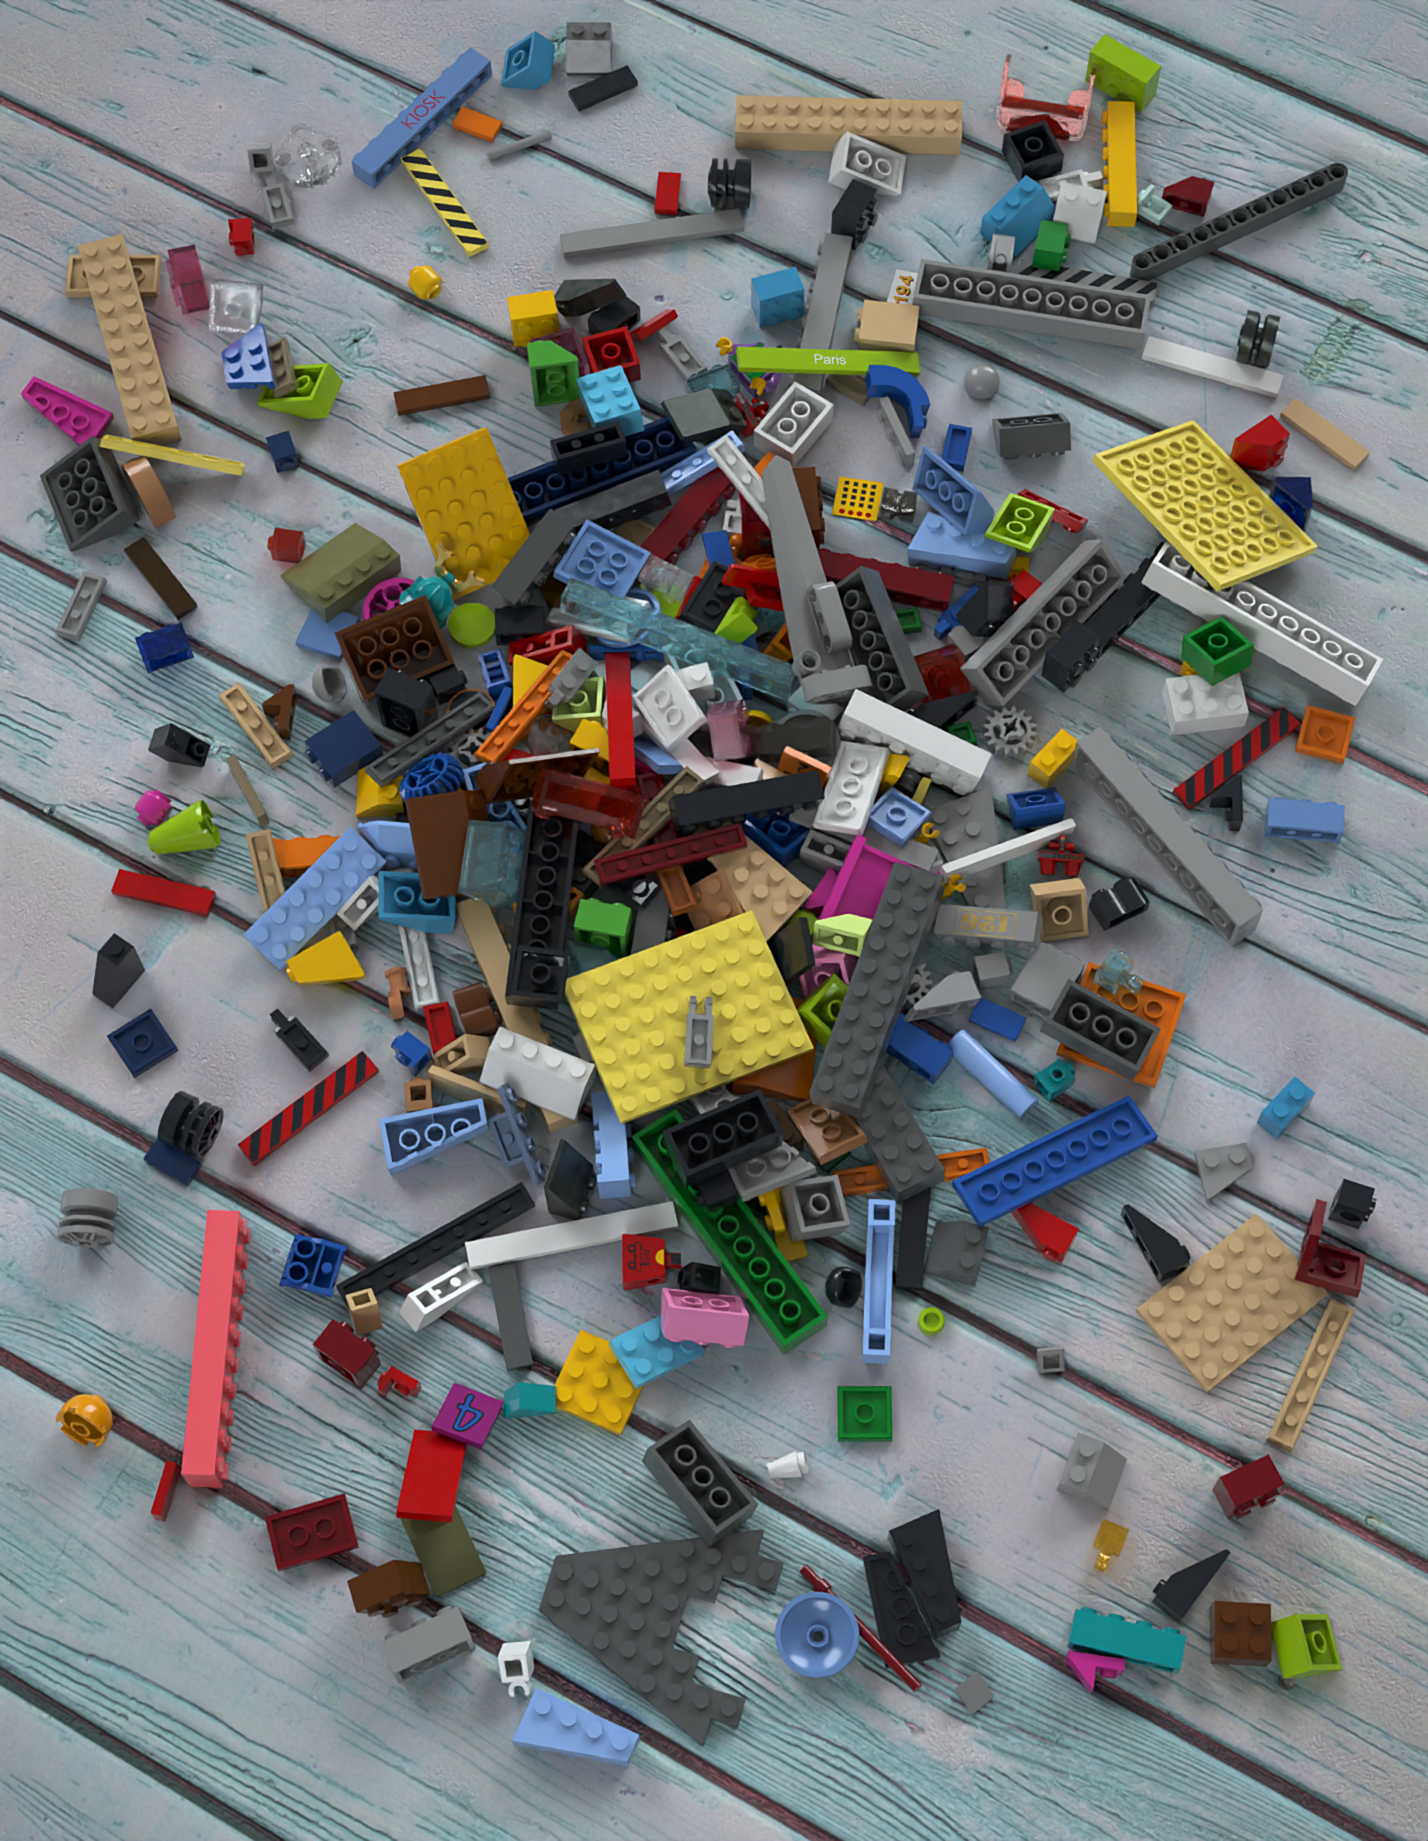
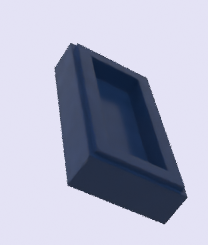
(172, 1162)

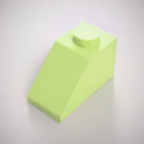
(842, 933)

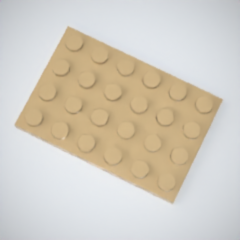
(1230, 1303)

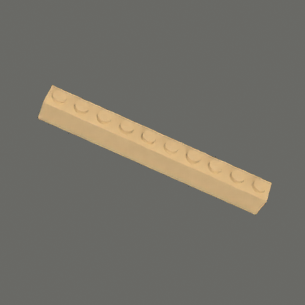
(493, 959)

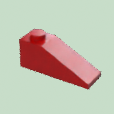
(546, 646)
(1046, 1231)

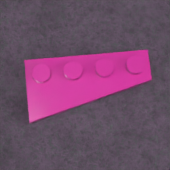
(67, 411)

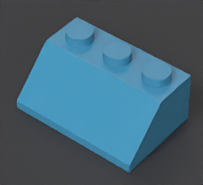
(1019, 214)

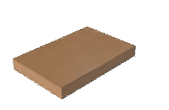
(826, 1130)

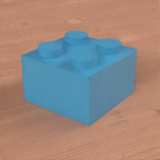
(777, 297)

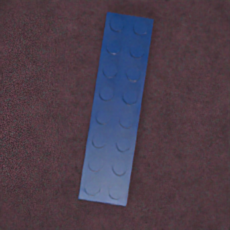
(1054, 1161)

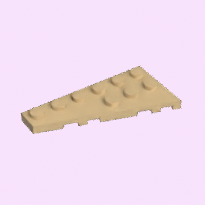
(761, 885)

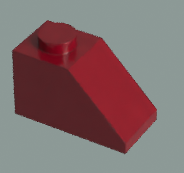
(1190, 195)

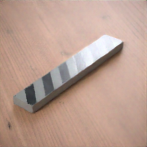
(1092, 279)

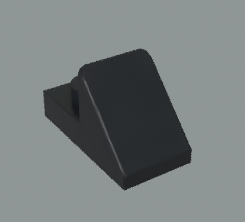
(1231, 799)

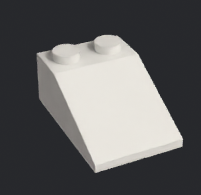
(866, 163)

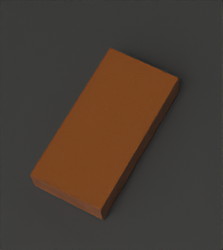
(676, 890)

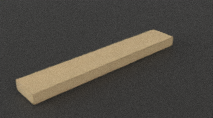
(1310, 1375)

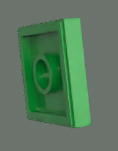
(864, 1413)

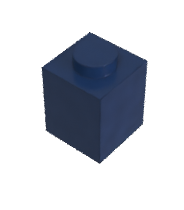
(282, 451)

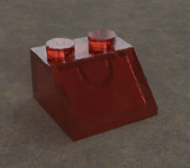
(942, 673)

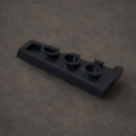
(896, 1613)

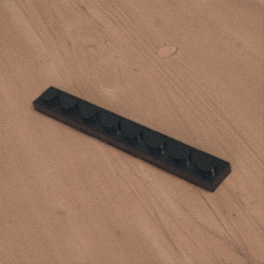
(638, 889)
(440, 1243)

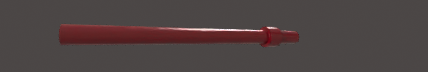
(910, 1680)

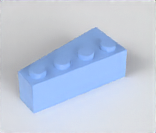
(943, 544)
(570, 1730)

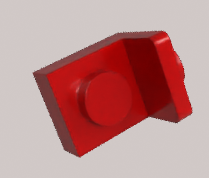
(403, 1383)

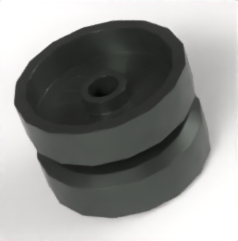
(1257, 338)

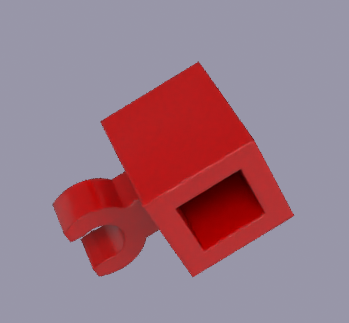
(1024, 587)

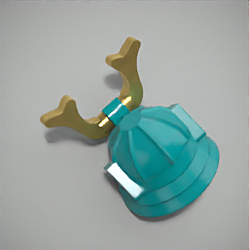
(439, 590)

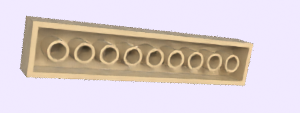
(822, 121)
(129, 341)

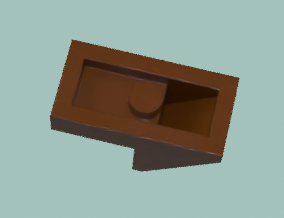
(282, 706)

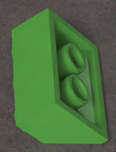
(552, 373)

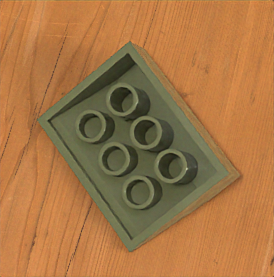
(343, 571)

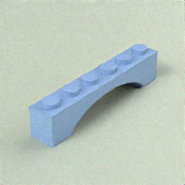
(878, 1281)

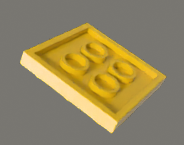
(596, 1385)

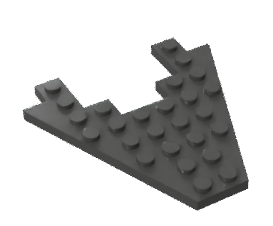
(629, 1609)

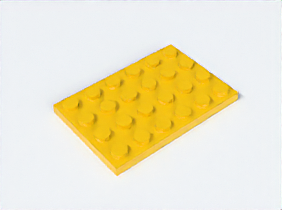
(466, 506)

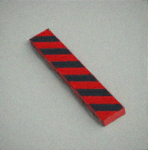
(1236, 758)
(308, 1108)

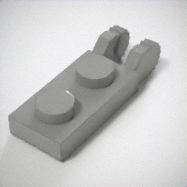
(699, 1035)

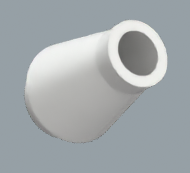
(789, 1466)

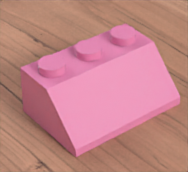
(703, 1317)

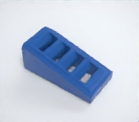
(494, 687)

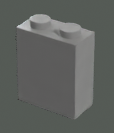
(1044, 978)

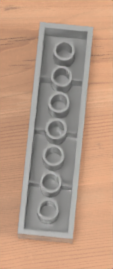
(1021, 642)

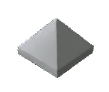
(1050, 1360)

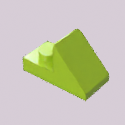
(738, 623)

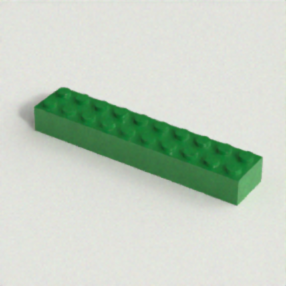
(739, 1248)

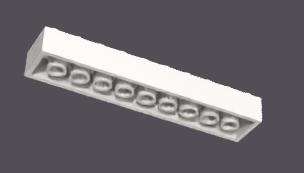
(1269, 625)

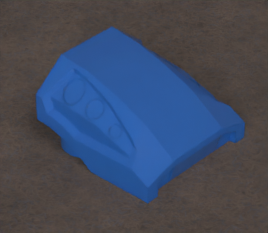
(318, 1262)

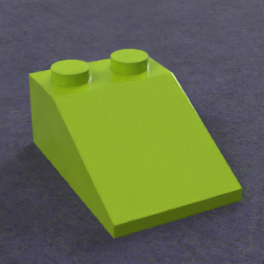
(314, 393)
(1021, 523)

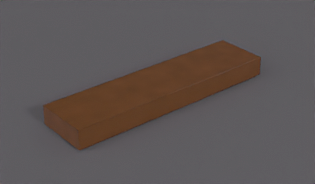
(441, 395)

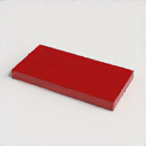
(431, 1477)

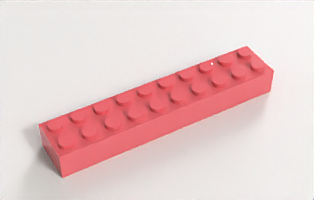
(215, 1350)

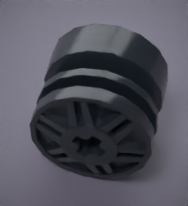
(730, 183)
(190, 1124)

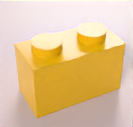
(1053, 759)

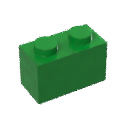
(1051, 245)

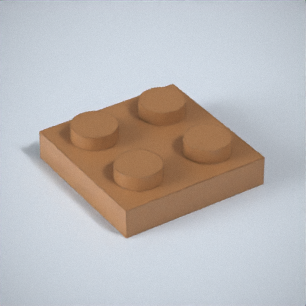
(714, 901)

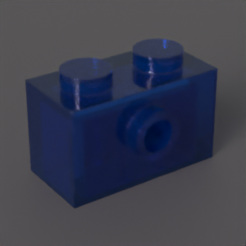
(164, 647)

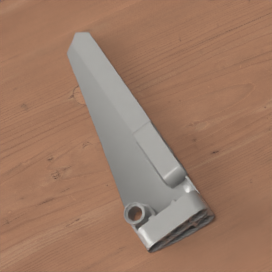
(810, 603)

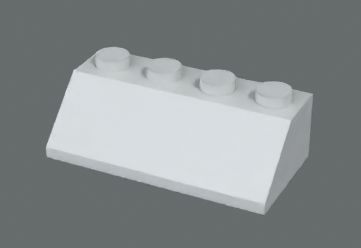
(538, 1073)

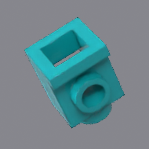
(1051, 1086)

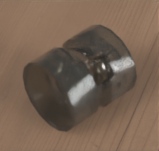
(898, 504)

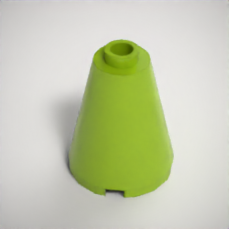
(186, 831)

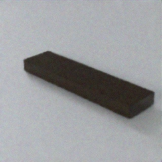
(160, 578)

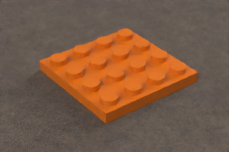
(1152, 1003)

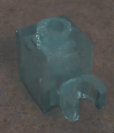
(1116, 972)

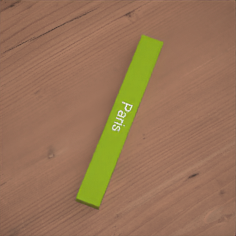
(822, 360)

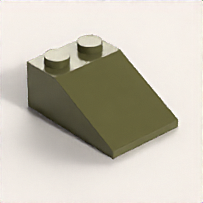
(445, 1552)

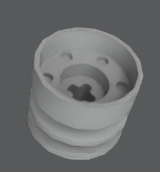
(87, 1217)

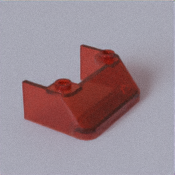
(1064, 121)
(587, 802)

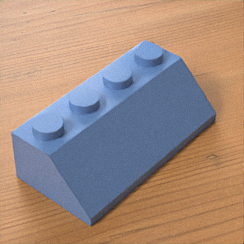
(952, 494)

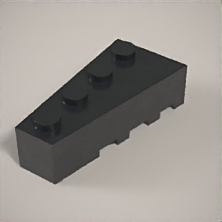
(926, 1565)

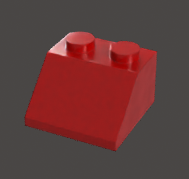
(1261, 446)

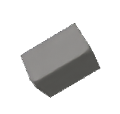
(974, 1692)

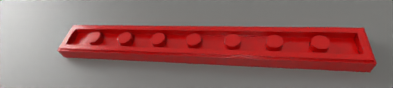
(620, 719)

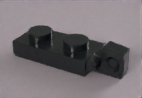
(299, 1040)

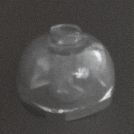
(547, 737)

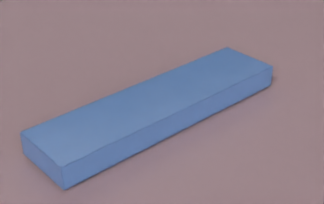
(655, 757)

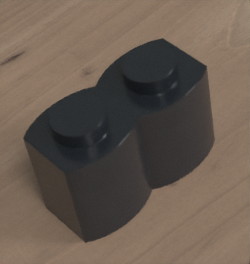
(1118, 903)

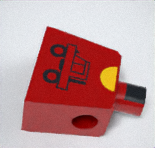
(646, 1261)

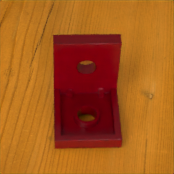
(752, 531)
(1318, 1258)

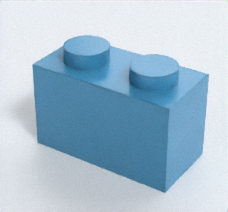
(1285, 1107)

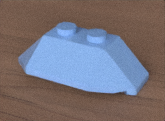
(390, 841)

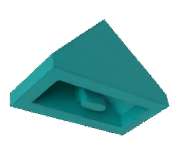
(529, 1400)

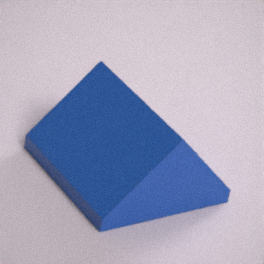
(1035, 808)

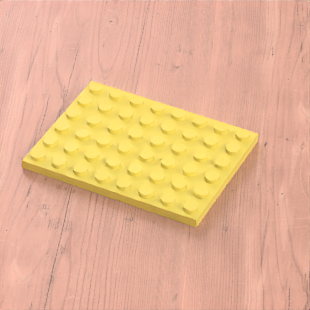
(1204, 505)
(639, 1009)

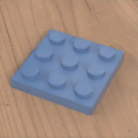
(602, 560)

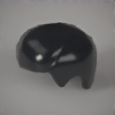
(843, 1286)

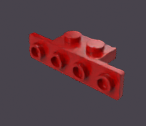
(759, 585)

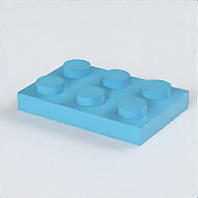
(649, 1355)

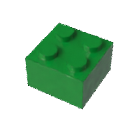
(1217, 651)

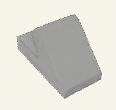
(1001, 253)

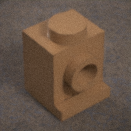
(418, 1088)

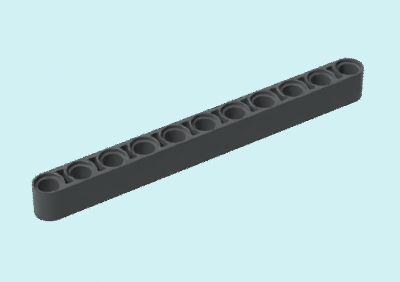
(1239, 222)

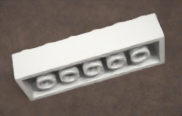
(930, 749)

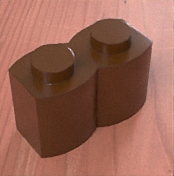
(476, 1011)

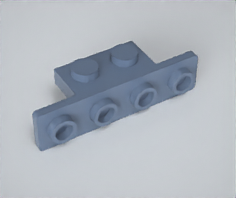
(512, 1137)

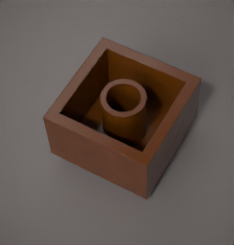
(389, 1588)
(1240, 1633)

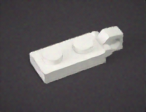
(1078, 177)

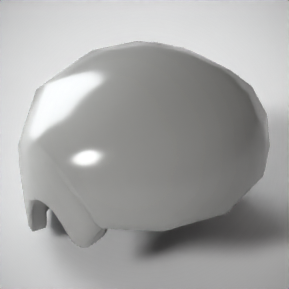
(981, 381)
(329, 683)

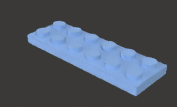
(314, 898)

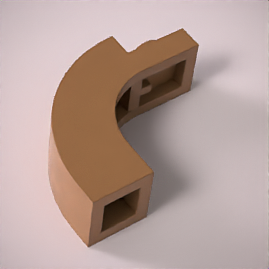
(149, 490)

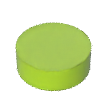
(931, 1321)

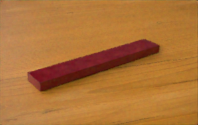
(670, 854)

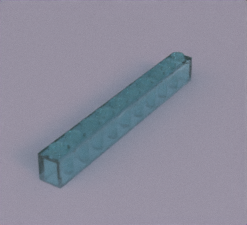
(678, 638)

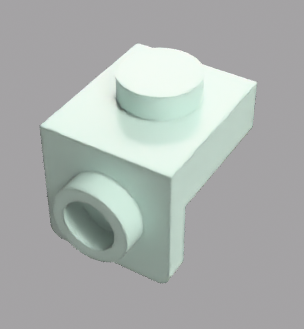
(1152, 206)

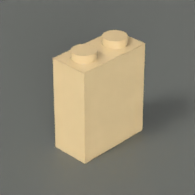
(887, 326)

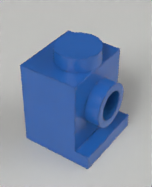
(411, 1052)

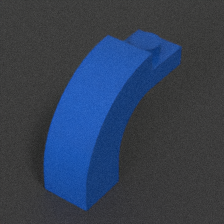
(902, 388)

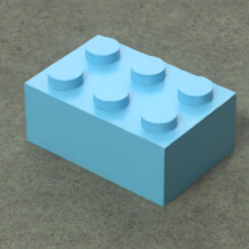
(610, 399)

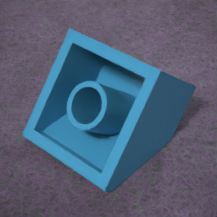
(528, 63)

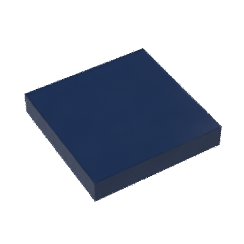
(142, 1043)

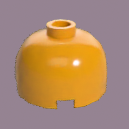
(86, 1419)

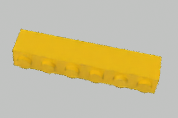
(1120, 163)

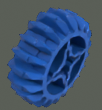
(432, 776)

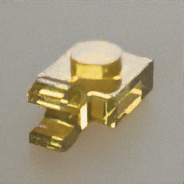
(1109, 1541)

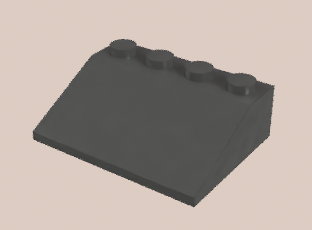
(89, 495)

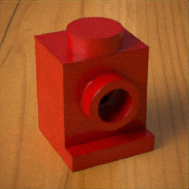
(241, 236)

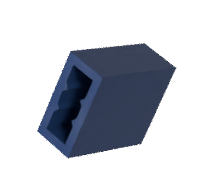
(343, 749)

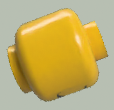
(425, 282)

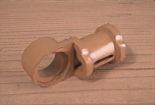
(398, 990)

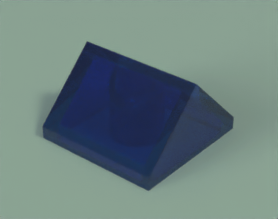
(1294, 498)

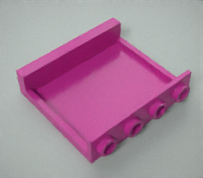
(859, 881)

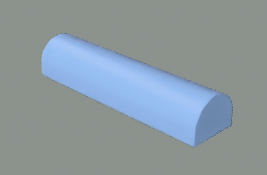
(992, 1074)

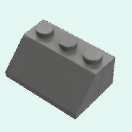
(1032, 435)

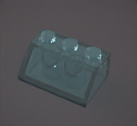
(492, 862)

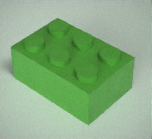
(605, 926)

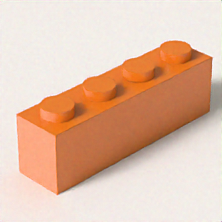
(300, 853)

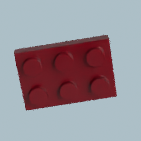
(311, 1532)

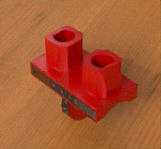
(758, 409)
(1072, 861)

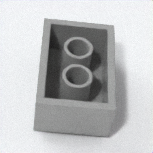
(427, 1644)

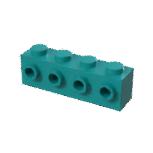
(1126, 1640)

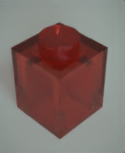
(287, 545)

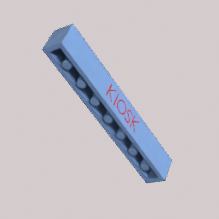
(421, 117)

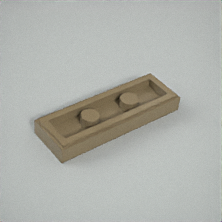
(282, 367)
(248, 791)

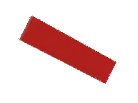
(163, 892)

